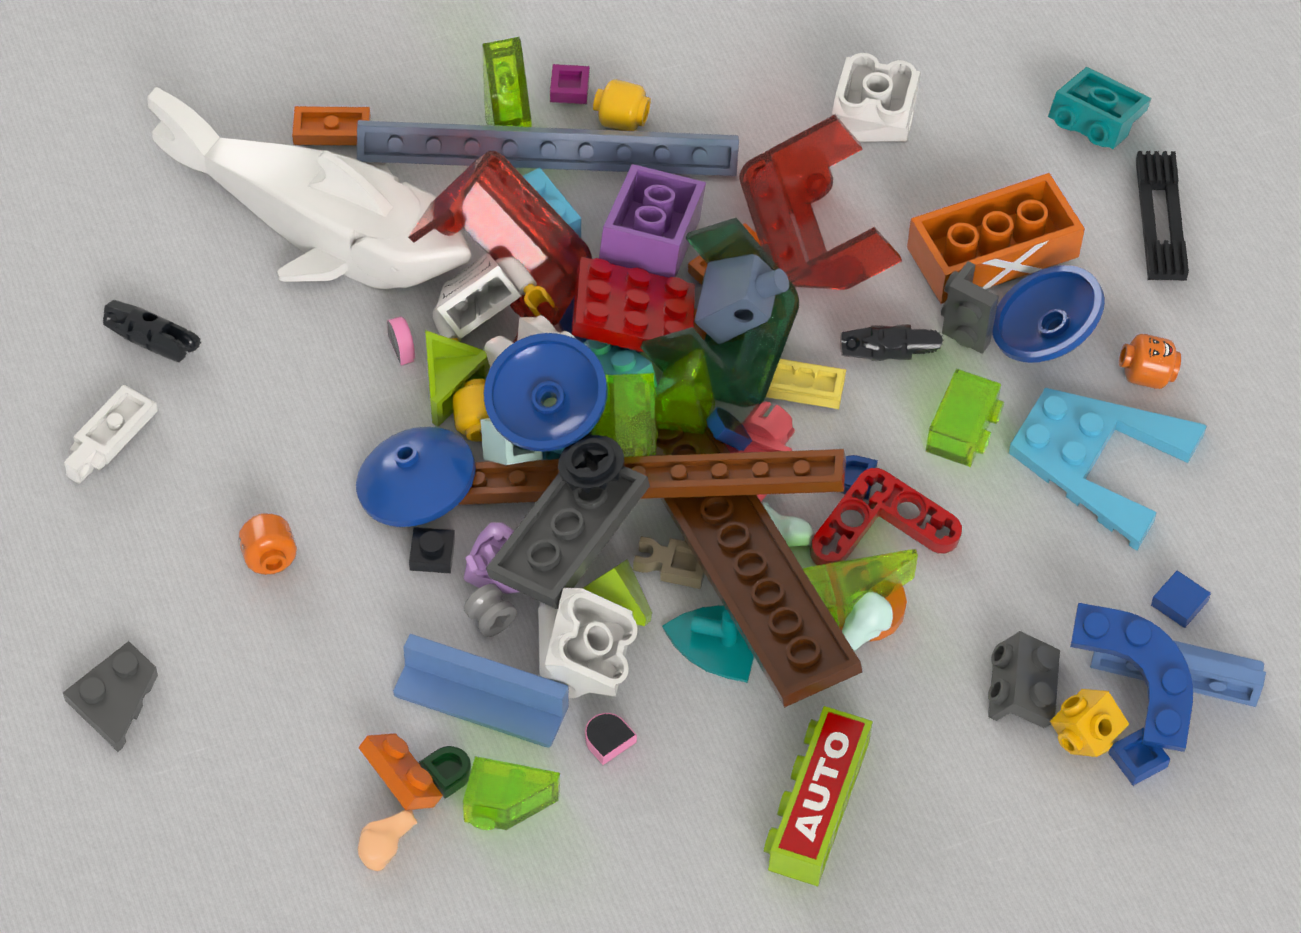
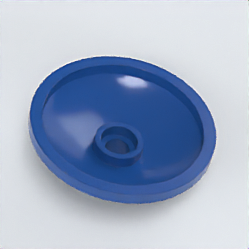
(1048, 314)
(539, 370)
(415, 476)

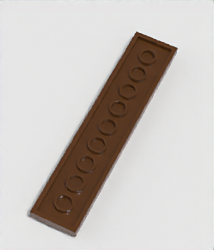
(760, 582)

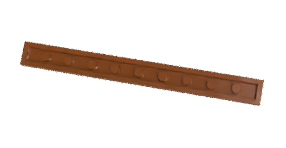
(678, 475)

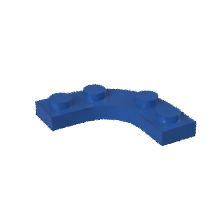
(1157, 660)

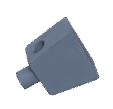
(737, 296)

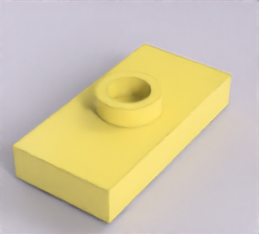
(807, 383)

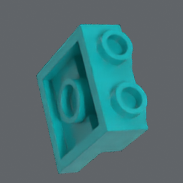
(1098, 107)

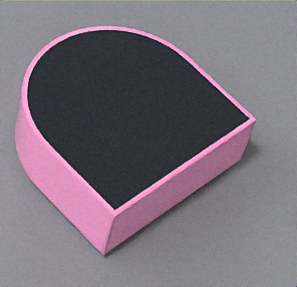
(401, 340)
(608, 736)

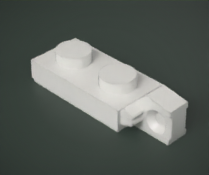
(108, 432)

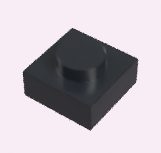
(432, 550)

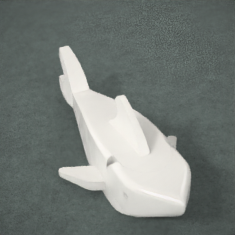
(330, 206)

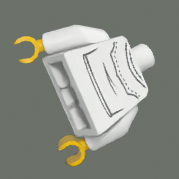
(482, 292)

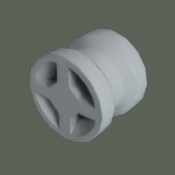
(490, 610)

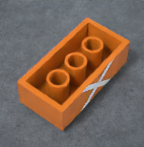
(999, 232)

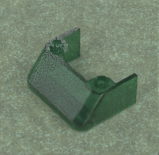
(745, 364)

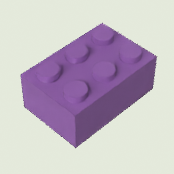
(652, 221)

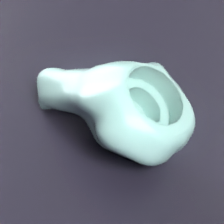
(793, 529)
(867, 620)

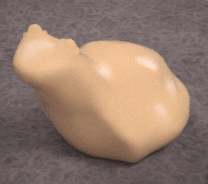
(380, 839)

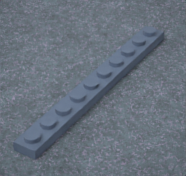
(547, 147)

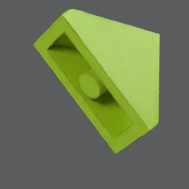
(449, 368)
(623, 588)

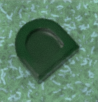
(449, 769)

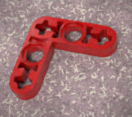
(885, 506)

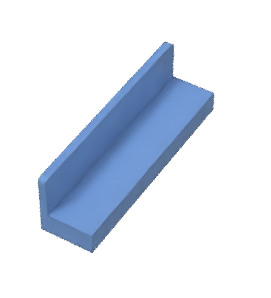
(1211, 672)
(482, 691)

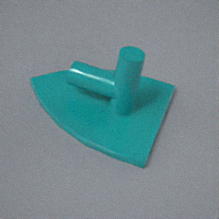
(711, 642)

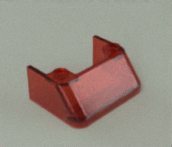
(779, 196)
(510, 221)

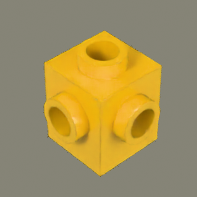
(1089, 723)

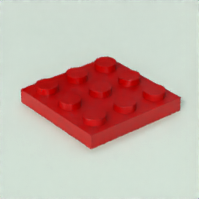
(629, 304)

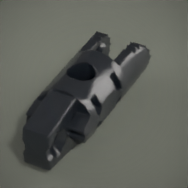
(150, 330)
(889, 342)

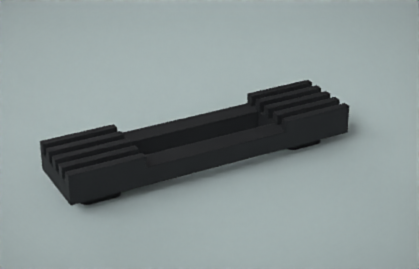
(1161, 173)

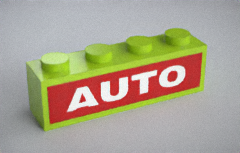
(819, 796)

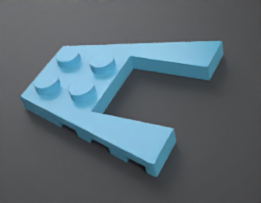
(1068, 435)

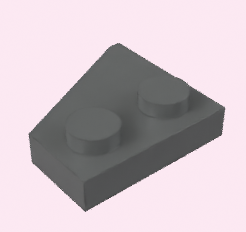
(113, 693)

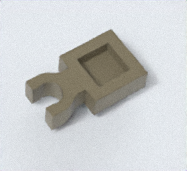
(675, 562)

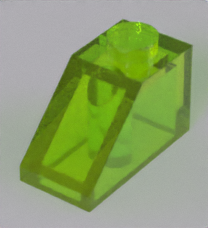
(685, 395)
(507, 793)

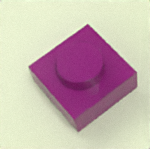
(569, 84)

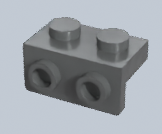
(968, 310)
(1024, 679)

